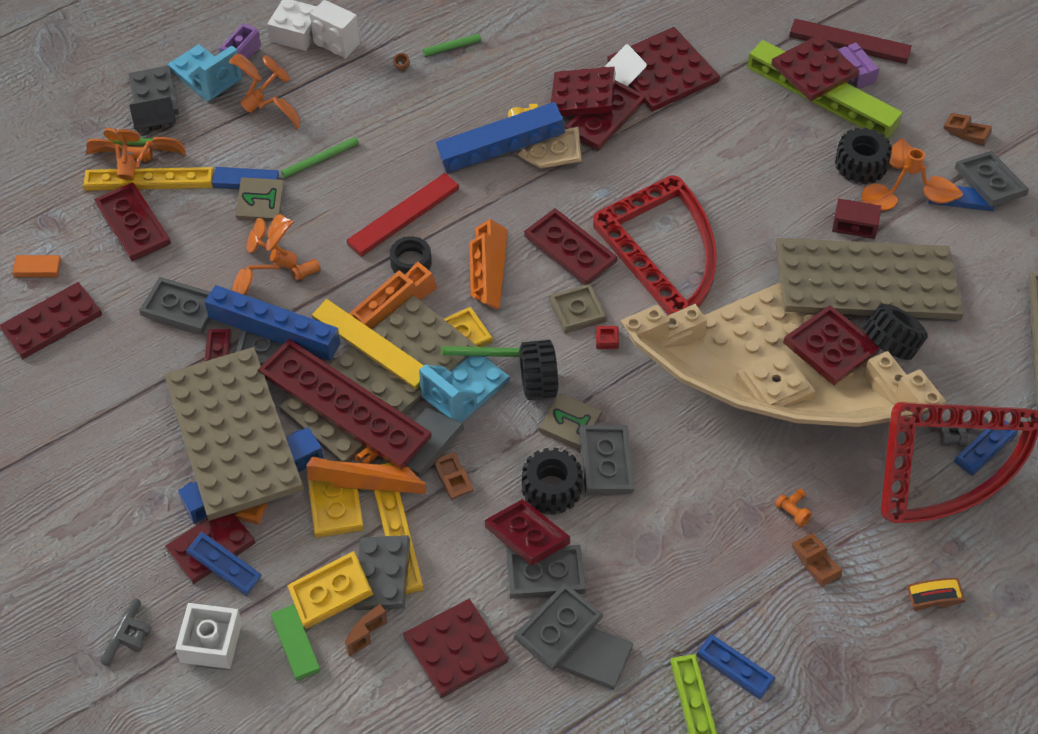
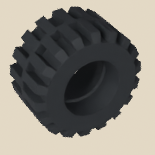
(863, 155)
(895, 331)
(538, 369)
(552, 464)

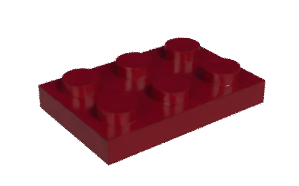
(224, 530)
(527, 532)

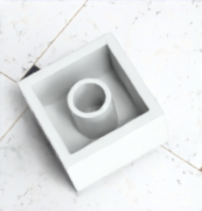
(291, 25)
(334, 28)
(208, 635)

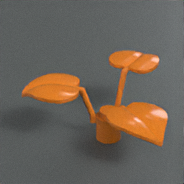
(255, 97)
(911, 160)
(126, 164)
(278, 256)

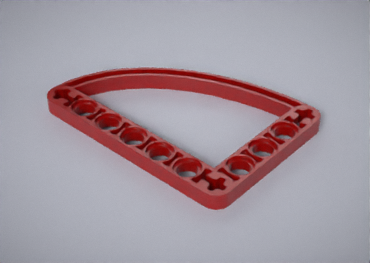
(614, 222)
(908, 425)

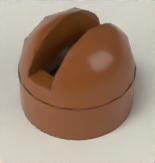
(404, 59)

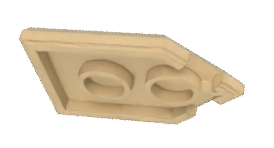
(555, 150)

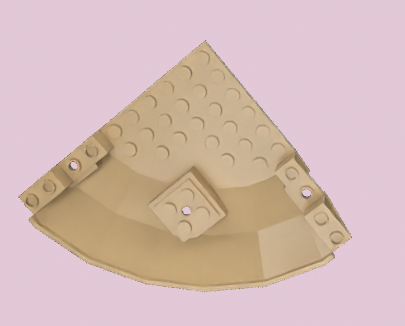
(741, 350)

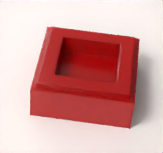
(607, 337)

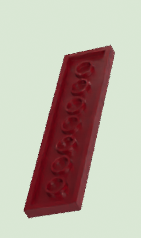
(345, 404)

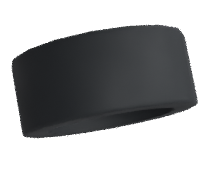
(409, 244)

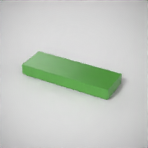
(295, 642)

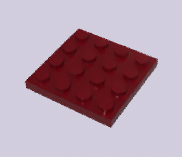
(671, 70)

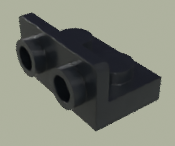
(152, 113)

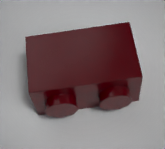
(856, 218)

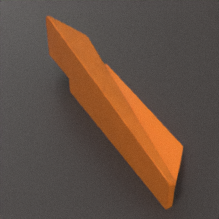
(487, 262)
(393, 294)
(365, 476)

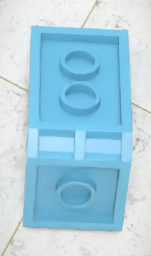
(206, 73)
(462, 389)

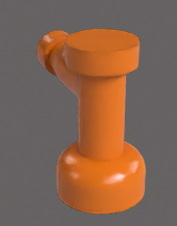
(802, 515)

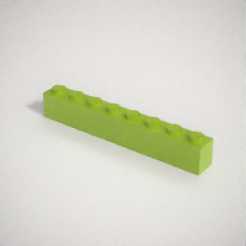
(843, 101)

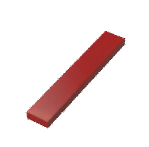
(402, 214)

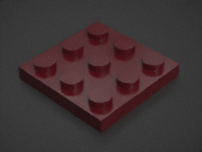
(815, 67)
(584, 91)
(831, 345)
(455, 648)

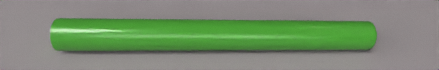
(319, 157)
(480, 351)

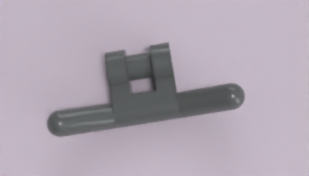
(947, 438)
(121, 634)

